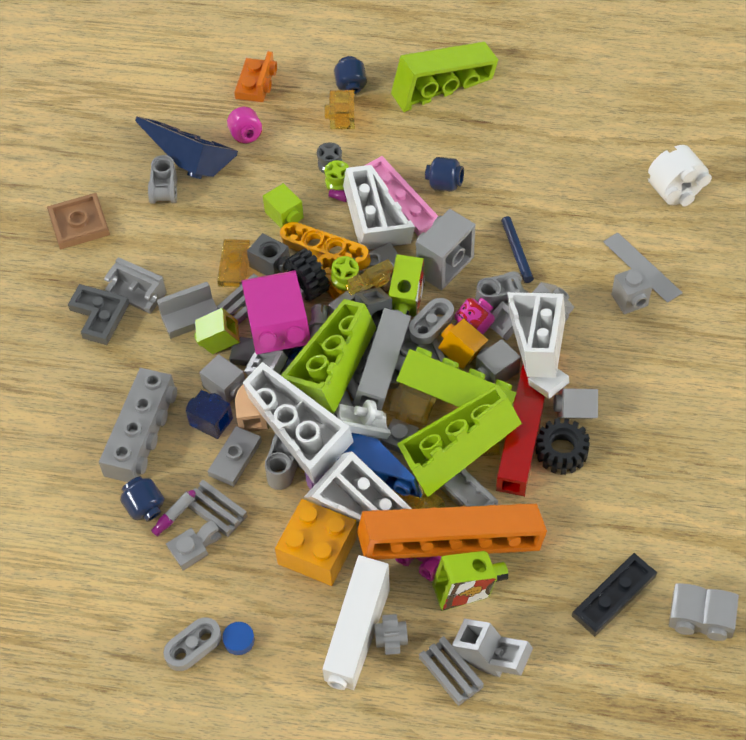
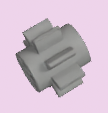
(391, 634)

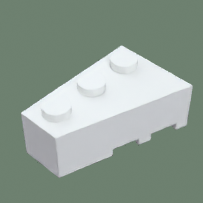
(373, 210)
(539, 329)
(354, 488)

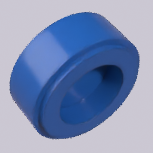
(238, 638)

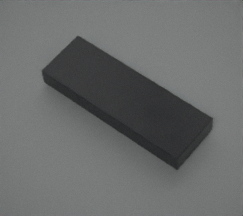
(614, 594)

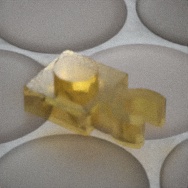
(374, 276)

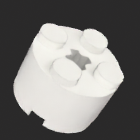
(678, 175)

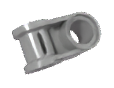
(162, 180)
(495, 288)
(280, 459)

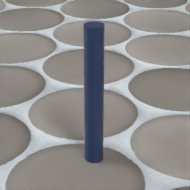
(517, 249)

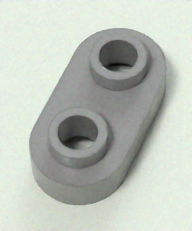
(428, 322)
(191, 644)

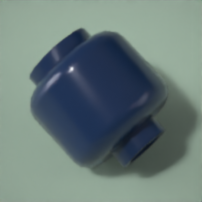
(350, 74)
(444, 174)
(142, 499)

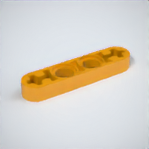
(326, 243)

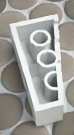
(302, 424)

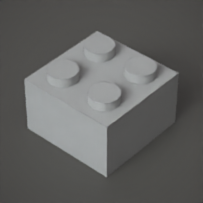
(446, 248)

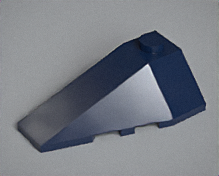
(187, 149)

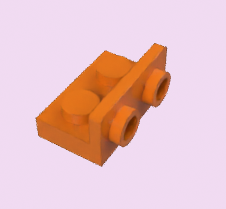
(256, 78)

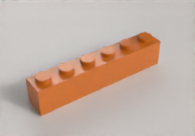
(450, 531)

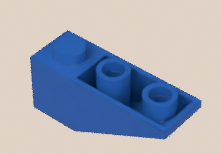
(384, 465)

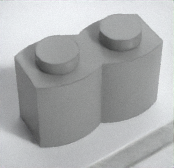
(703, 611)

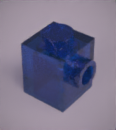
(209, 413)

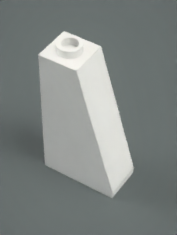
(356, 623)

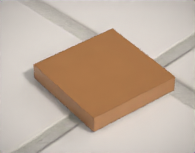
(78, 221)

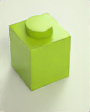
(283, 205)
(217, 331)

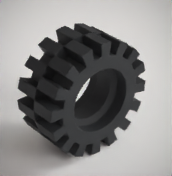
(309, 273)
(566, 432)

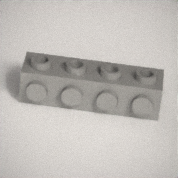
(138, 425)

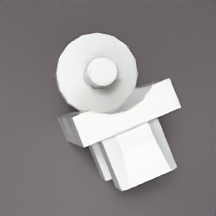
(364, 419)

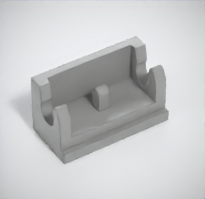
(136, 283)

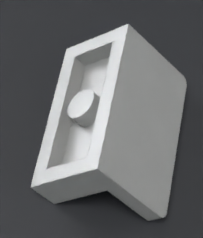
(184, 307)

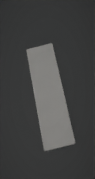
(634, 259)

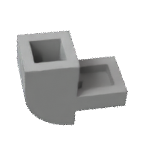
(488, 651)

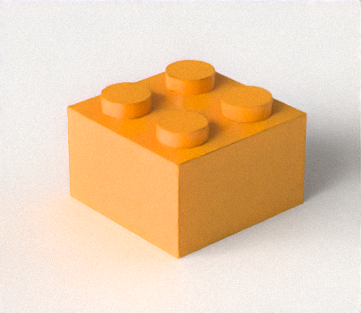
(316, 542)

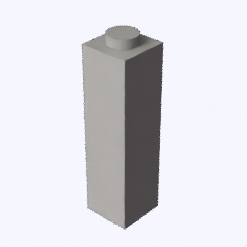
(382, 358)

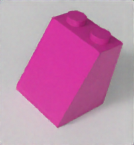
(276, 312)

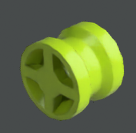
(335, 175)
(341, 267)

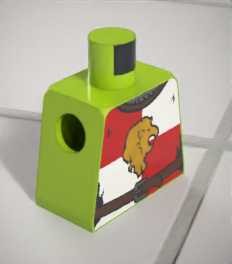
(407, 284)
(466, 578)

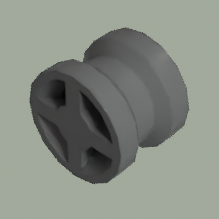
(327, 153)

